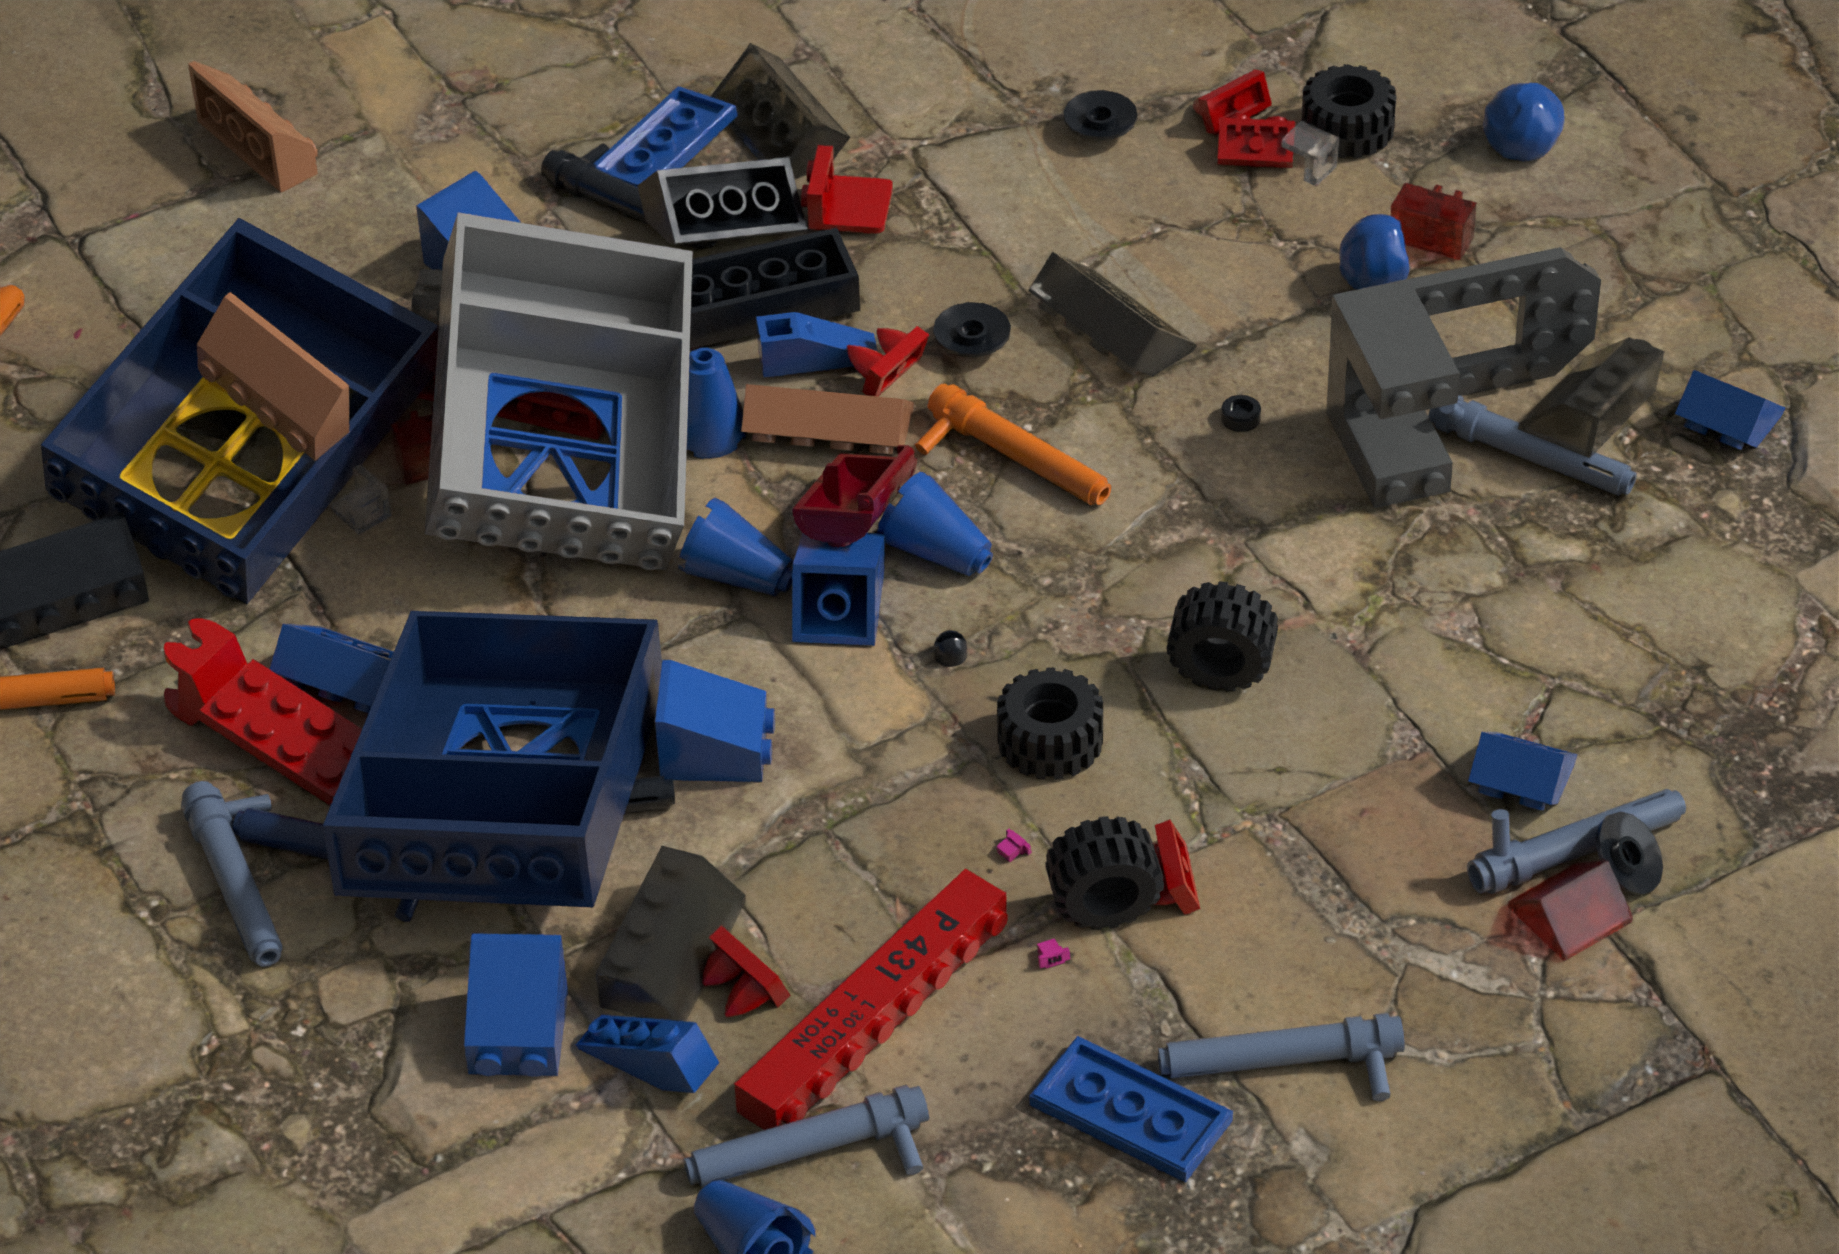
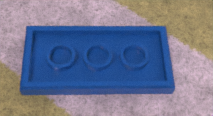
(667, 136)
(1131, 1108)

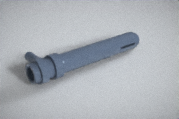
(1475, 422)
(212, 827)
(1517, 861)
(1352, 1039)
(875, 1117)

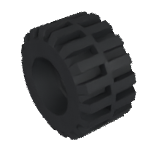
(1353, 106)
(1222, 636)
(1050, 723)
(1104, 873)

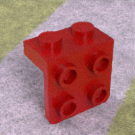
(844, 201)

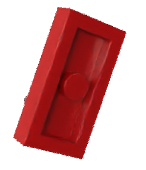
(1241, 96)
(883, 370)
(1177, 869)
(757, 979)

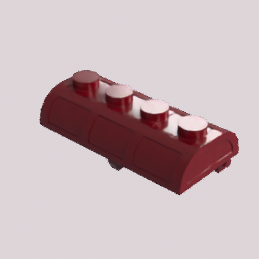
(852, 495)

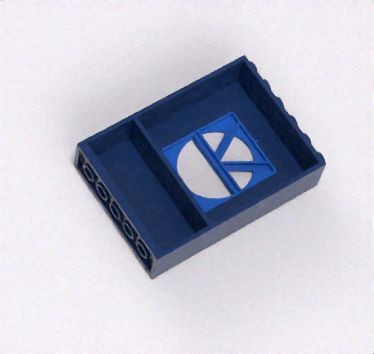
(496, 822)

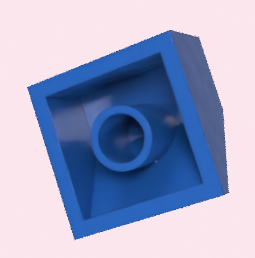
(1728, 410)
(1521, 768)

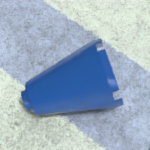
(713, 406)
(935, 528)
(735, 553)
(751, 1223)

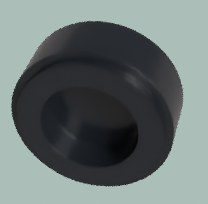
(1241, 413)

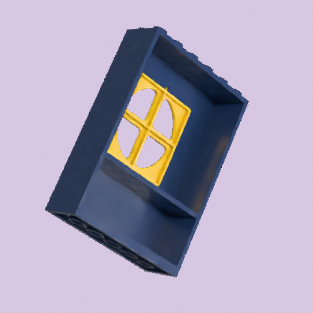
(108, 441)

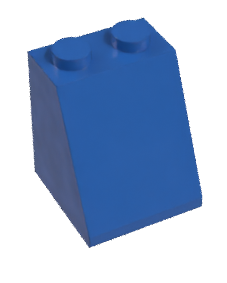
(439, 212)
(837, 591)
(711, 726)
(515, 1004)

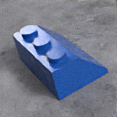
(331, 662)

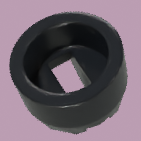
(950, 648)

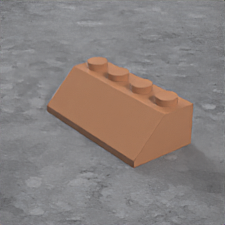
(251, 128)
(274, 378)
(827, 417)

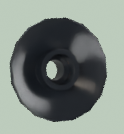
(1100, 115)
(972, 329)
(1630, 852)

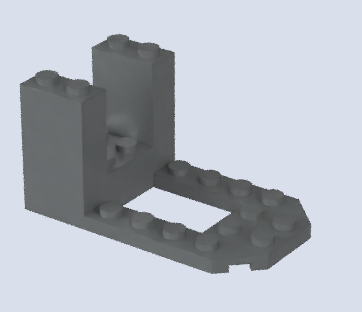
(1395, 366)

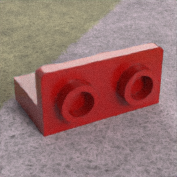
(1254, 141)

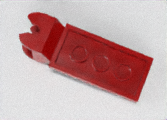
(259, 710)

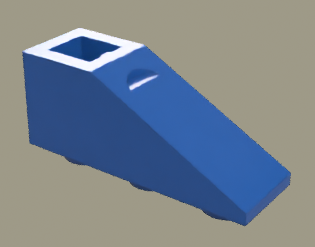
(805, 344)
(656, 1051)

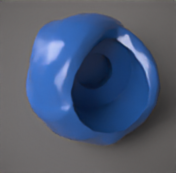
(1523, 121)
(1374, 252)

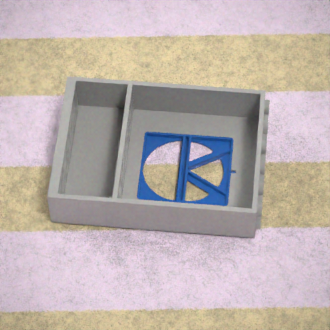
(575, 320)

